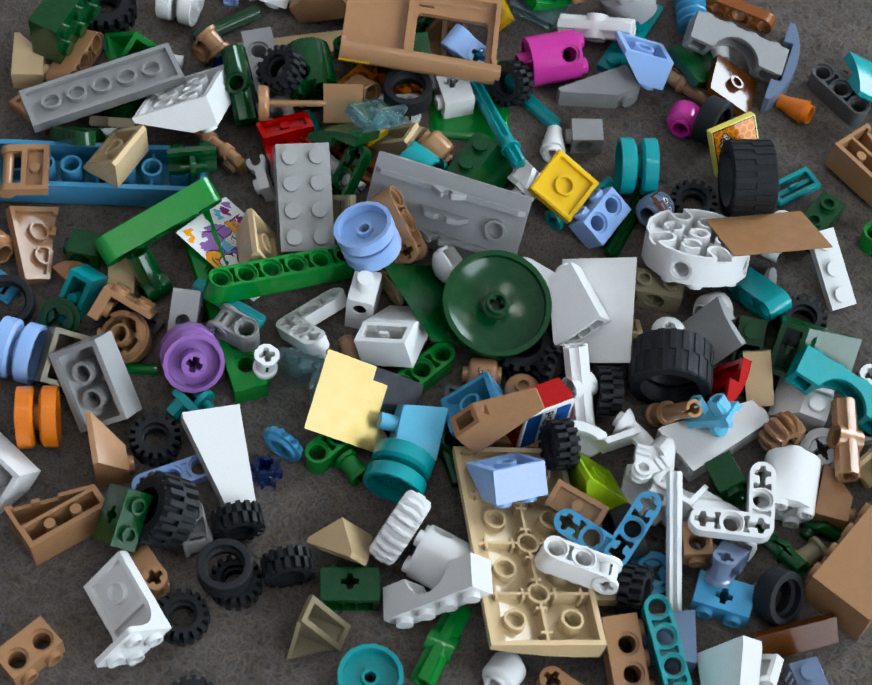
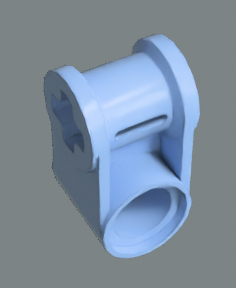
(462, 44)

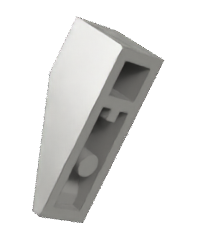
(604, 90)

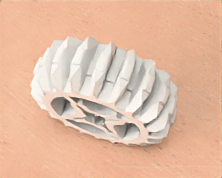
(400, 527)

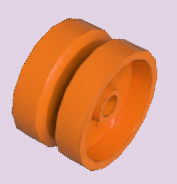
(35, 416)

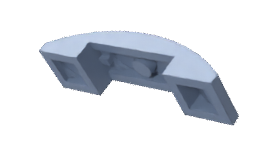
(776, 87)

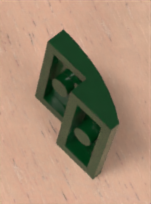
(342, 133)

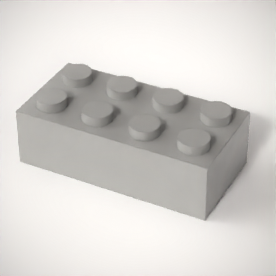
(303, 197)

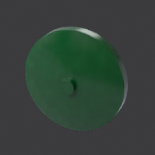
(496, 304)

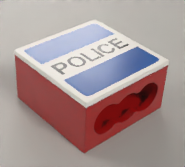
(557, 403)

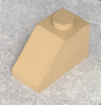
(27, 67)

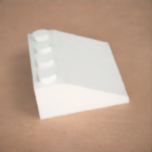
(190, 106)

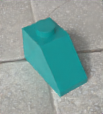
(82, 287)

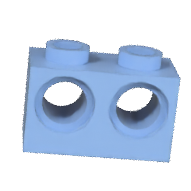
(599, 217)

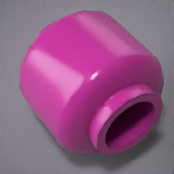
(681, 118)

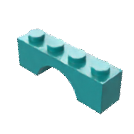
(815, 371)

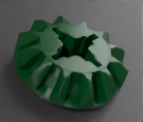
(49, 312)

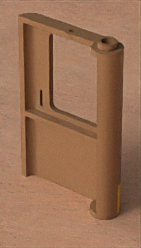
(385, 31)

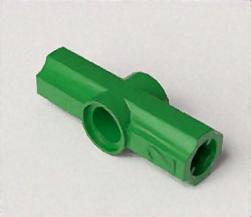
(439, 646)

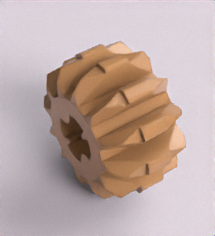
(781, 431)

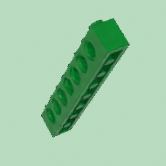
(243, 385)

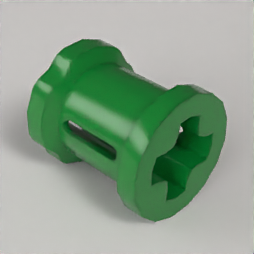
(351, 466)

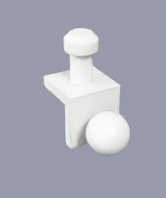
(522, 179)

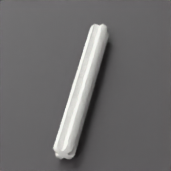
(674, 539)

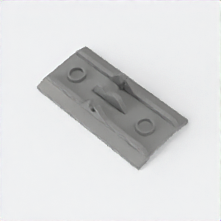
(454, 207)

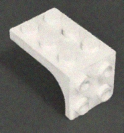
(127, 612)

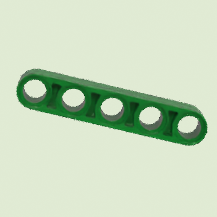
(157, 221)

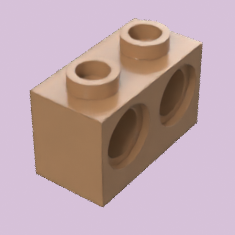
(23, 648)

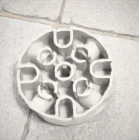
(689, 251)

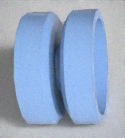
(367, 236)
(20, 348)

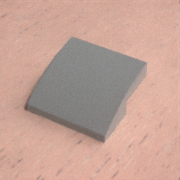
(716, 325)

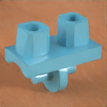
(716, 414)

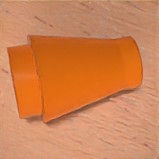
(797, 109)

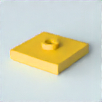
(563, 186)

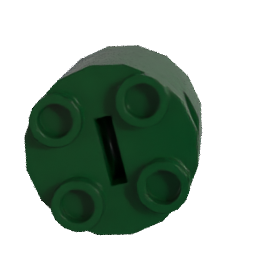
(318, 69)

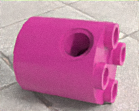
(545, 57)

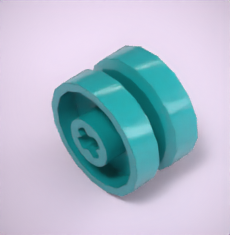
(636, 165)
(397, 469)
(370, 664)

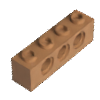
(615, 661)

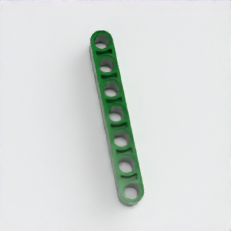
(276, 275)
(425, 364)

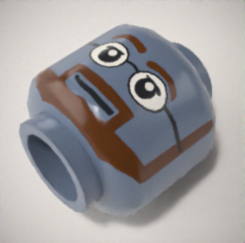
(651, 205)

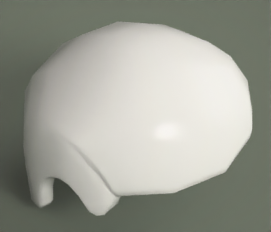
(444, 261)

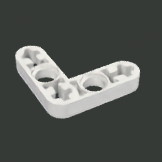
(299, 325)
(753, 514)

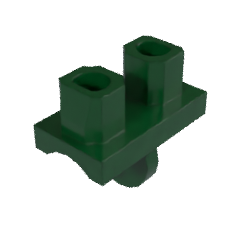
(192, 159)

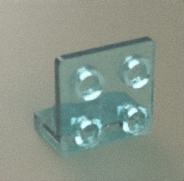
(301, 367)

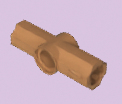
(845, 439)

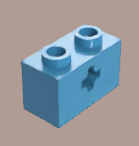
(736, 605)

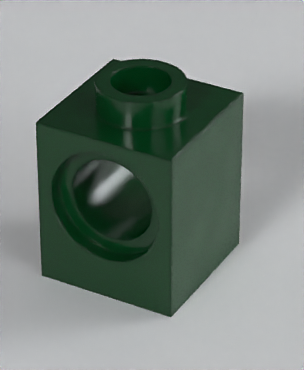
(81, 248)

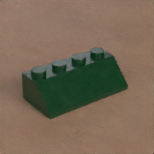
(482, 161)

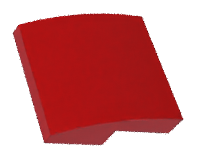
(284, 130)
(730, 378)

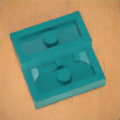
(862, 75)

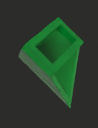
(125, 43)

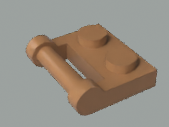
(34, 169)

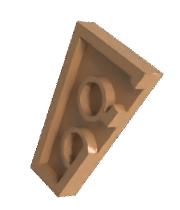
(32, 240)

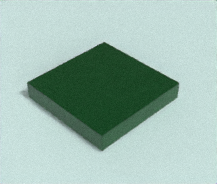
(692, 65)

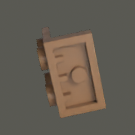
(106, 303)

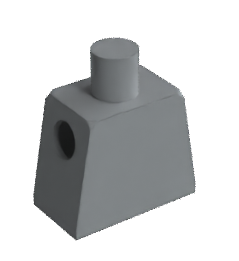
(185, 307)

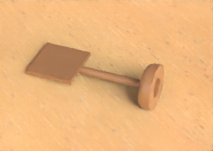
(334, 103)

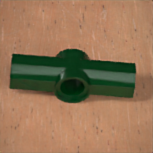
(243, 99)

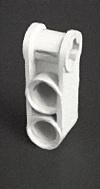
(579, 565)

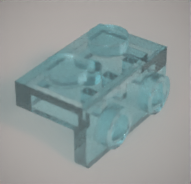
(375, 115)

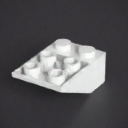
(391, 338)

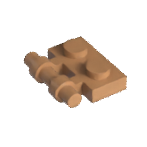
(226, 153)

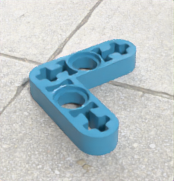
(606, 539)

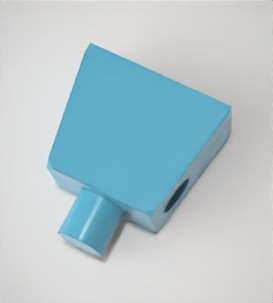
(416, 425)

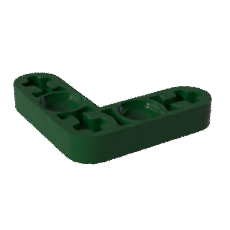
(80, 134)
(349, 159)

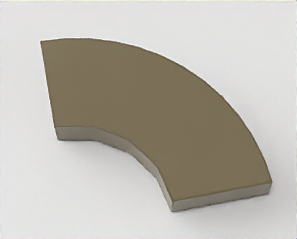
(111, 122)

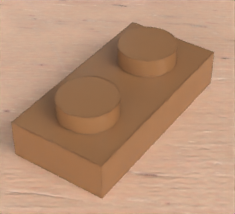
(568, 497)

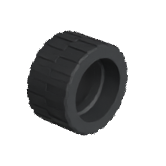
(748, 177)
(670, 366)

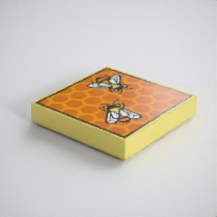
(737, 128)

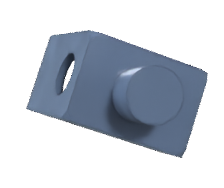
(686, 627)

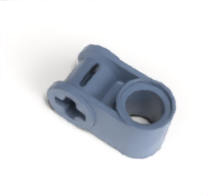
(727, 563)

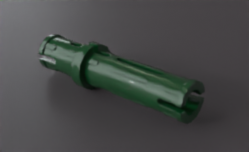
(784, 553)

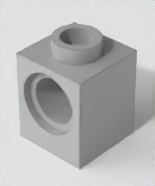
(585, 136)

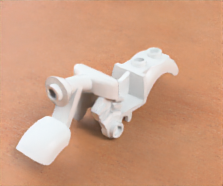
(649, 471)

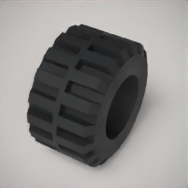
(171, 510)

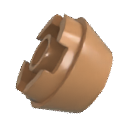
(130, 334)

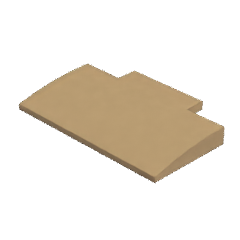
(528, 607)

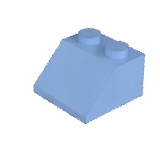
(646, 59)
(509, 478)

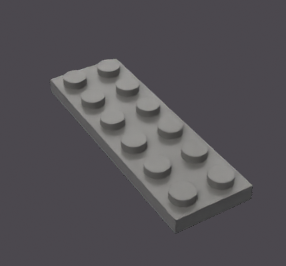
(102, 87)

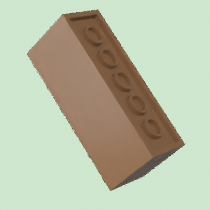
(844, 577)

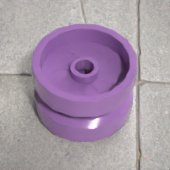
(191, 357)

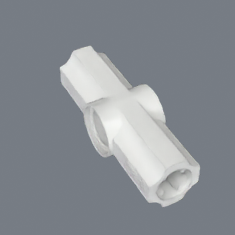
(596, 26)
(580, 381)

